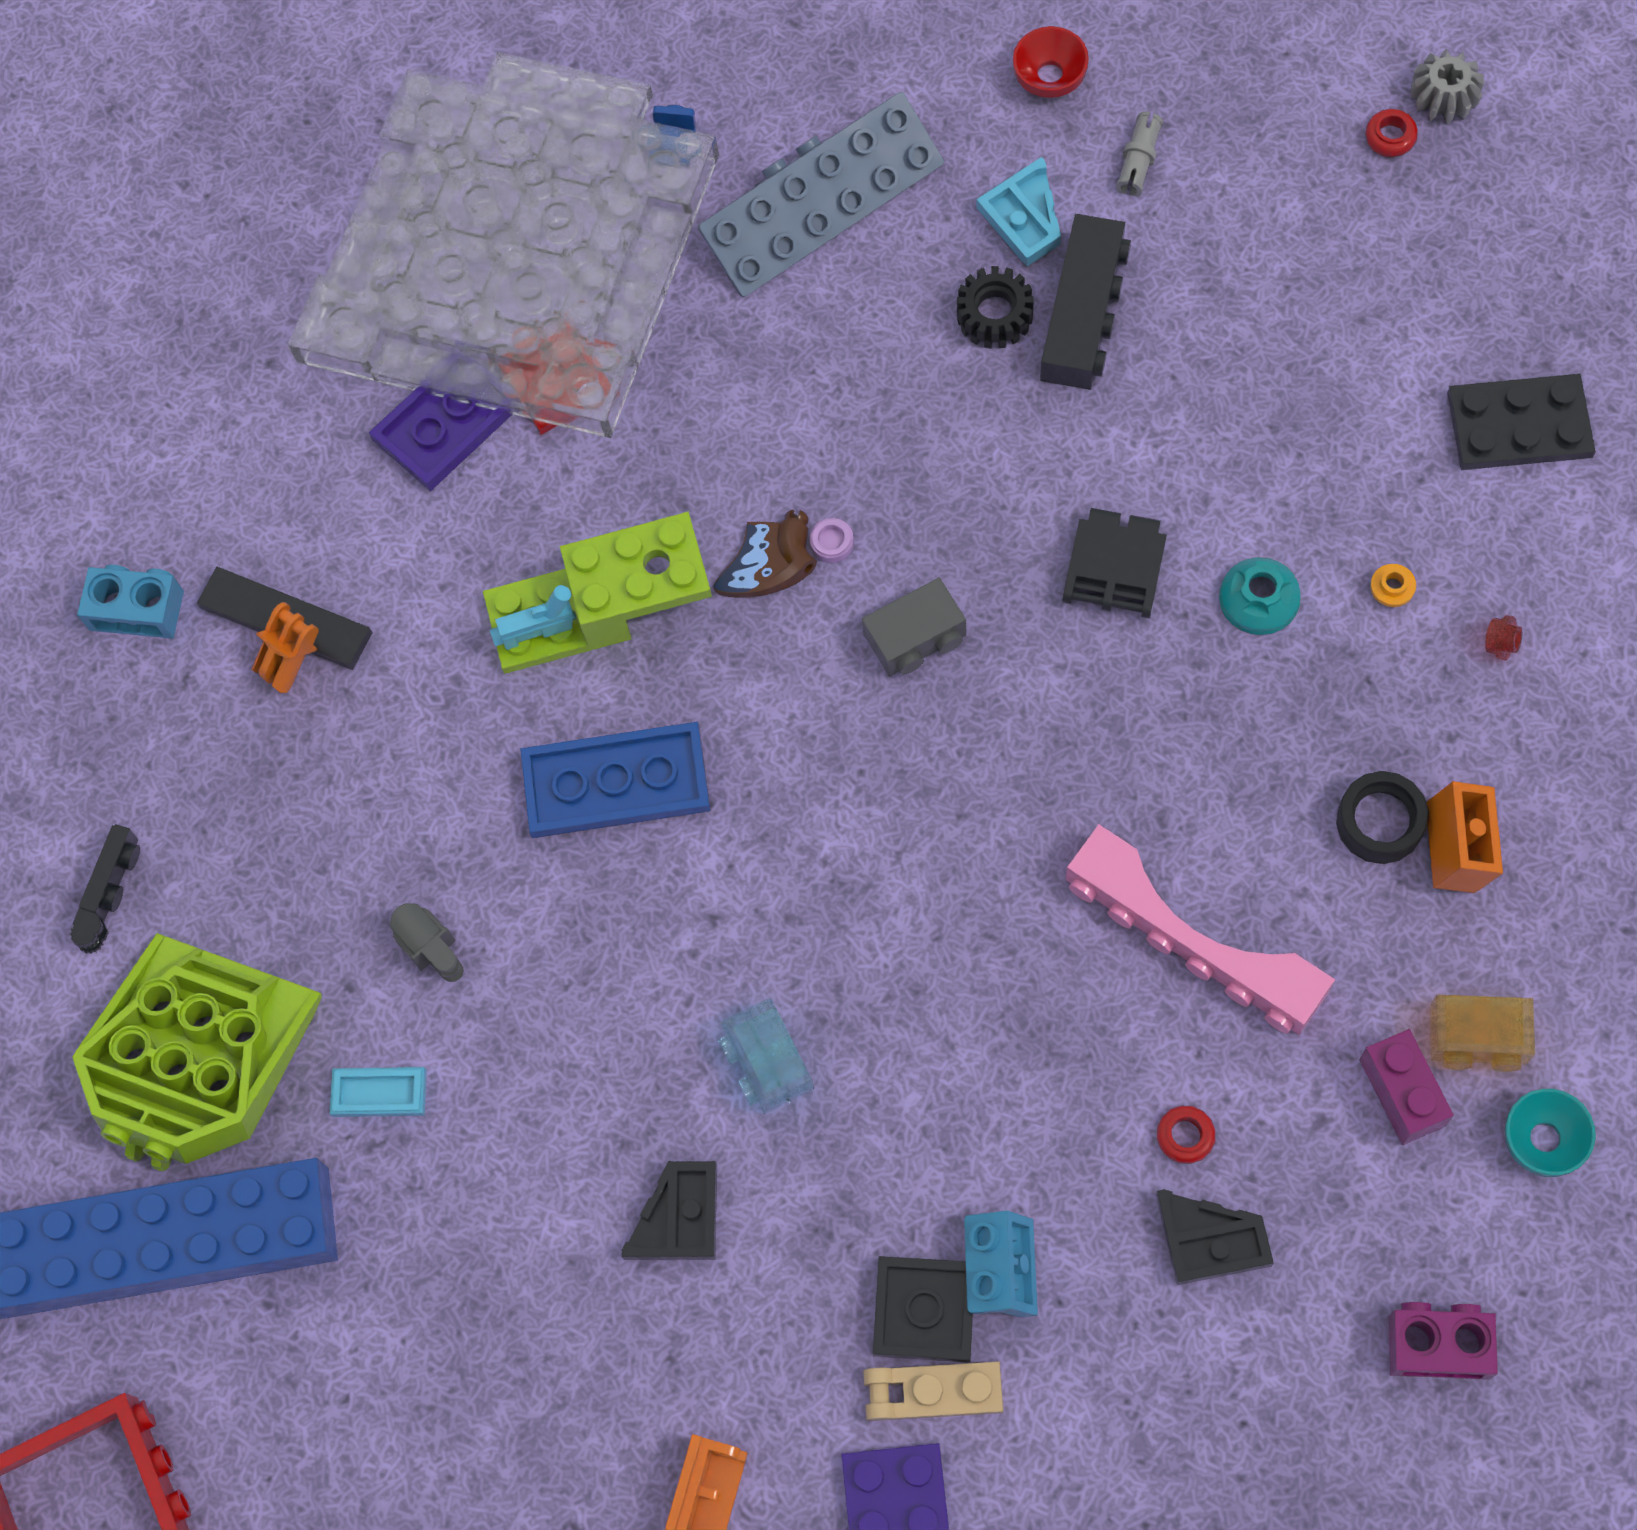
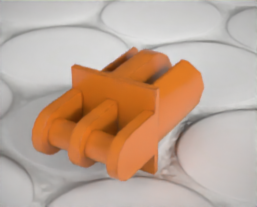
(283, 647)

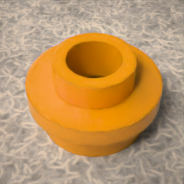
(1387, 595)

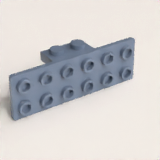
(820, 193)

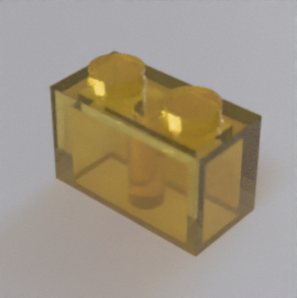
(1482, 1031)

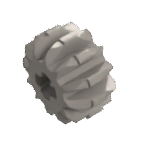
(1447, 86)

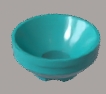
(1254, 613)
(1562, 1113)

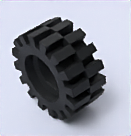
(993, 285)

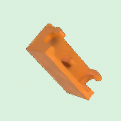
(706, 1486)

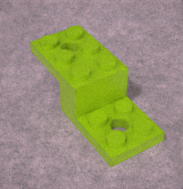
(606, 588)

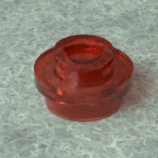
(1503, 637)

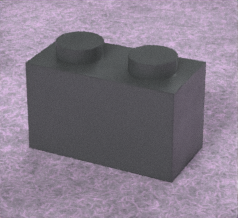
(915, 628)

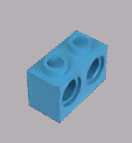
(128, 610)

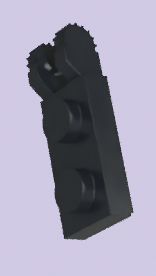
(103, 889)

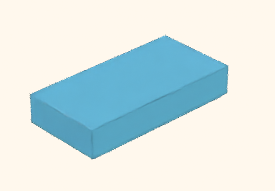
(378, 1092)

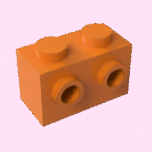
(1464, 837)

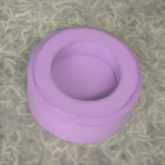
(831, 540)

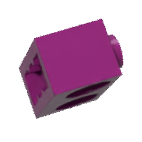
(1443, 1355)

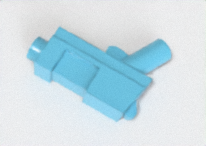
(544, 620)

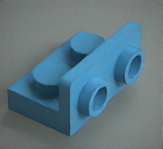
(1000, 1264)

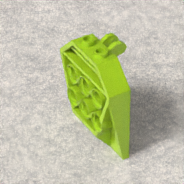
(178, 1113)

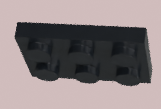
(1521, 421)

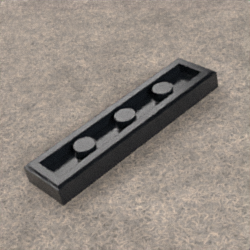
(252, 604)

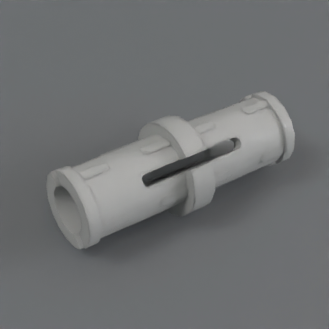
(1139, 154)

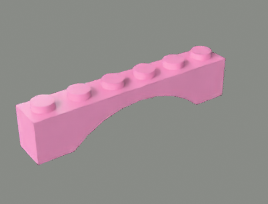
(1275, 983)

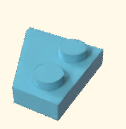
(1024, 212)

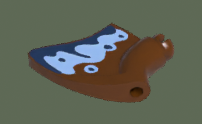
(769, 559)

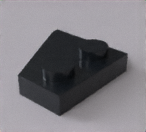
(679, 1215)
(1210, 1239)

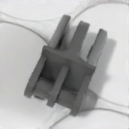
(425, 940)

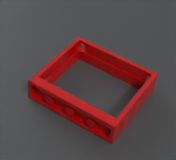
(152, 1460)

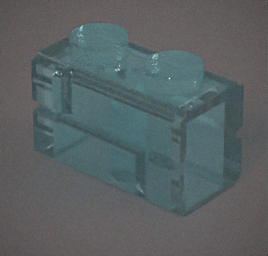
(766, 1057)

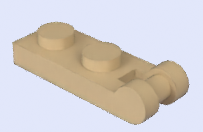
(935, 1391)

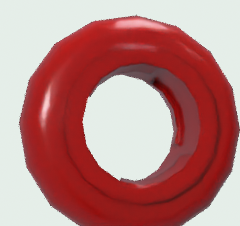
(1387, 146)
(1181, 1154)

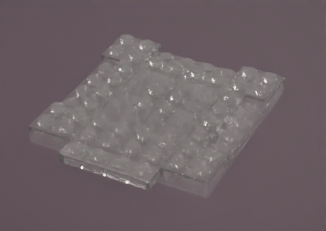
(511, 243)

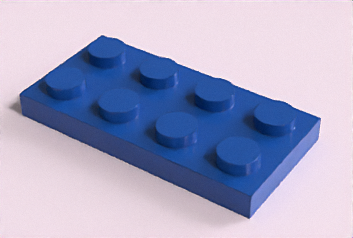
(615, 779)

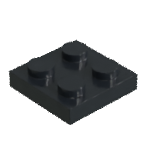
(922, 1310)

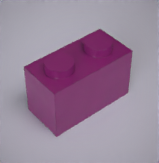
(1406, 1087)

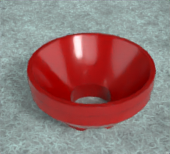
(1050, 47)

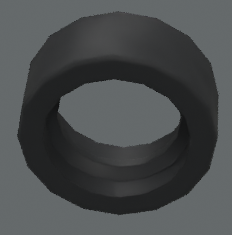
(1390, 784)

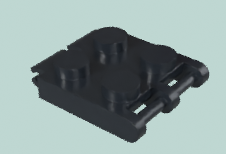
(1115, 562)

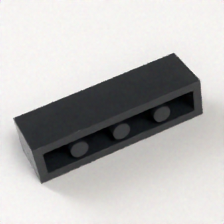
(1083, 302)

